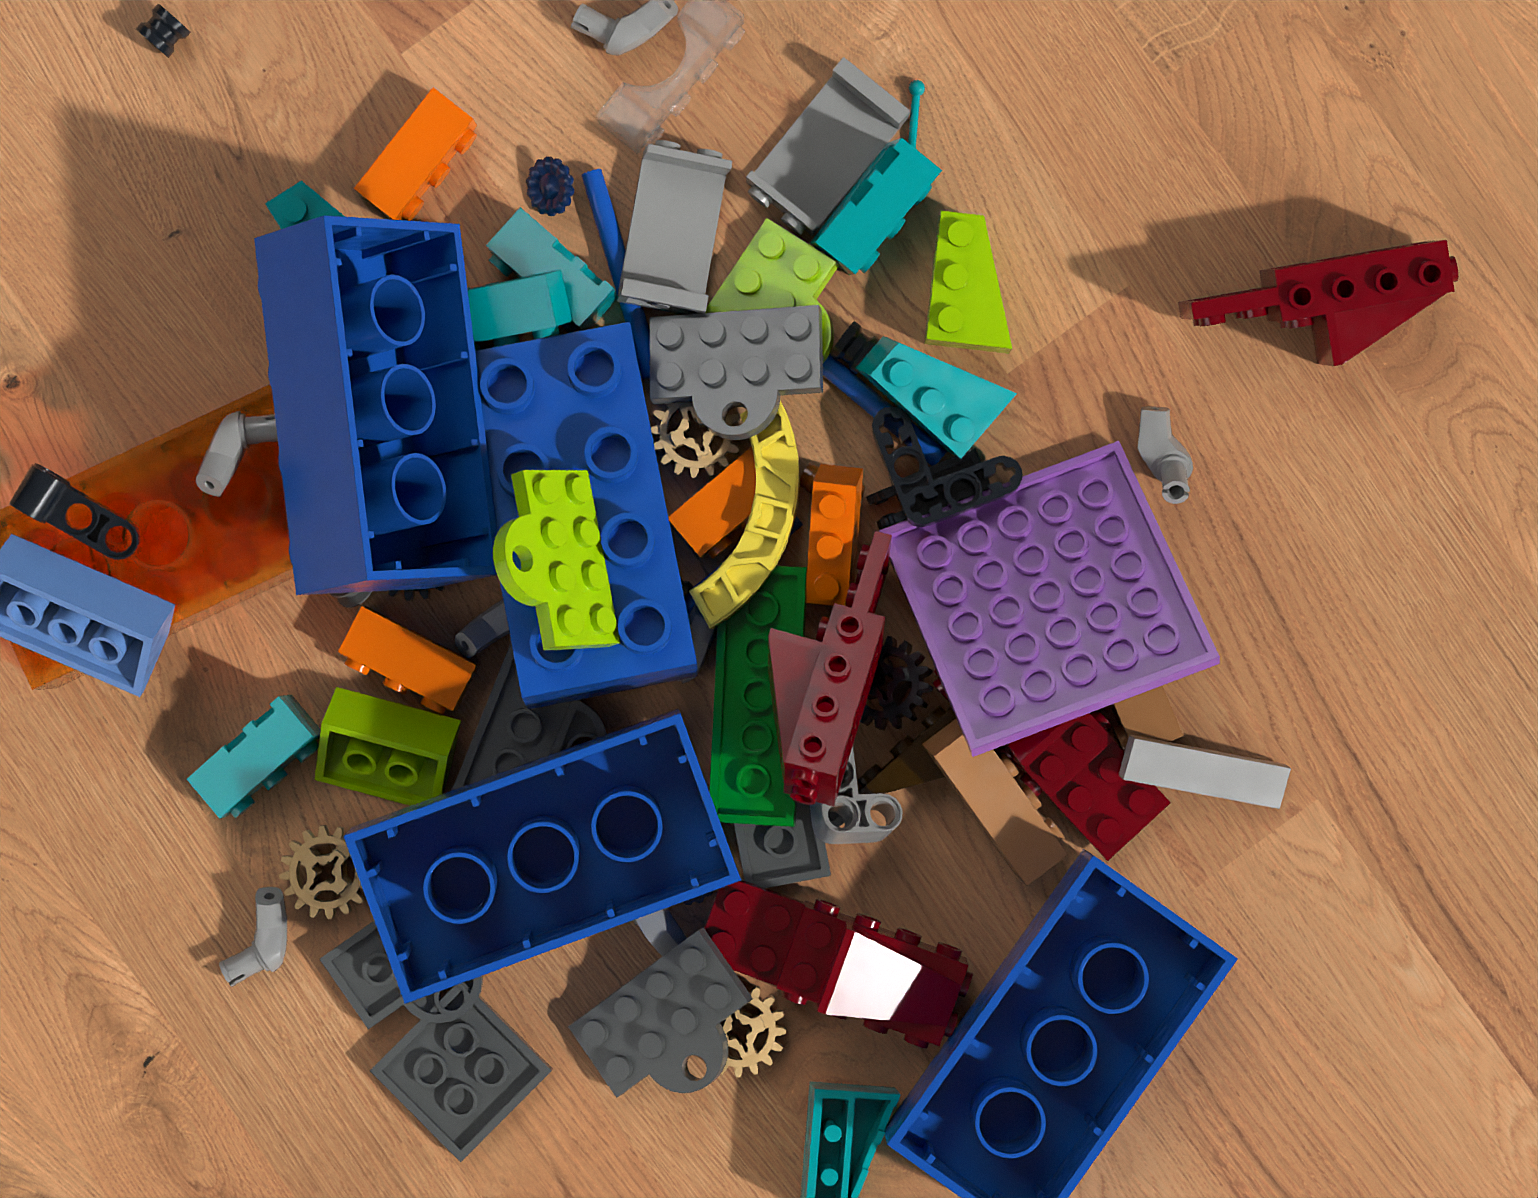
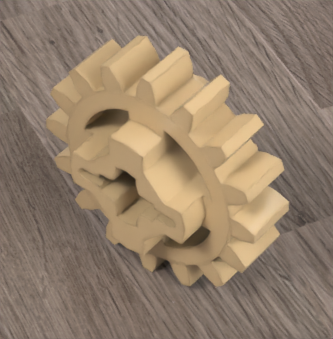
(677, 440)
(310, 859)
(758, 1022)

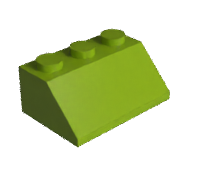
(385, 748)

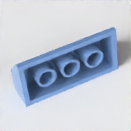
(80, 615)

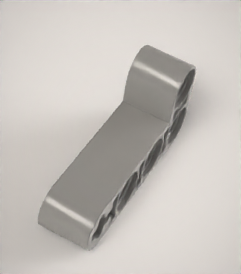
(855, 812)

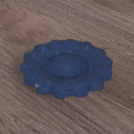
(550, 186)

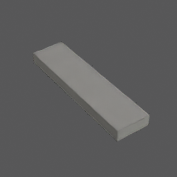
(1204, 771)

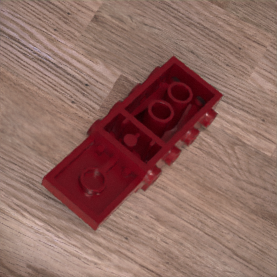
(1343, 298)
(826, 681)
(1079, 773)
(841, 961)

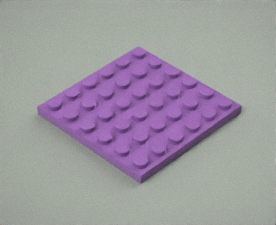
(1050, 600)

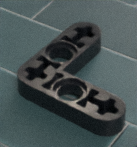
(923, 483)

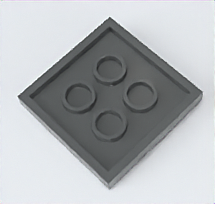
(461, 1073)

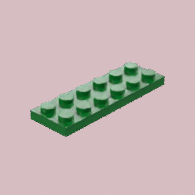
(745, 749)

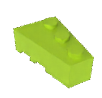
(965, 289)

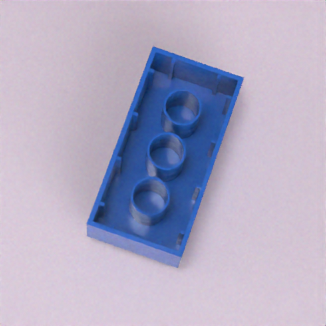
(376, 404)
(584, 407)
(541, 855)
(1059, 1041)

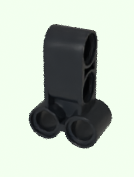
(48, 498)

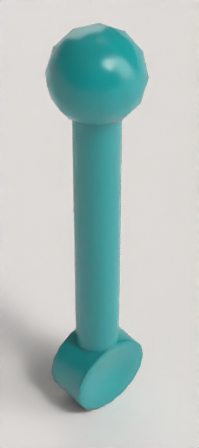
(916, 89)

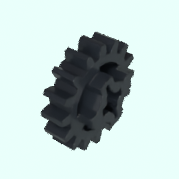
(903, 679)

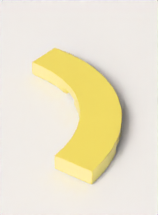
(766, 528)

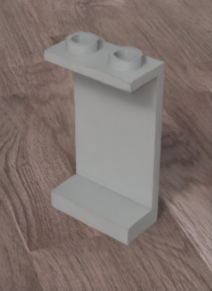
(827, 148)
(673, 228)

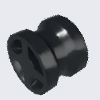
(163, 30)
(853, 346)

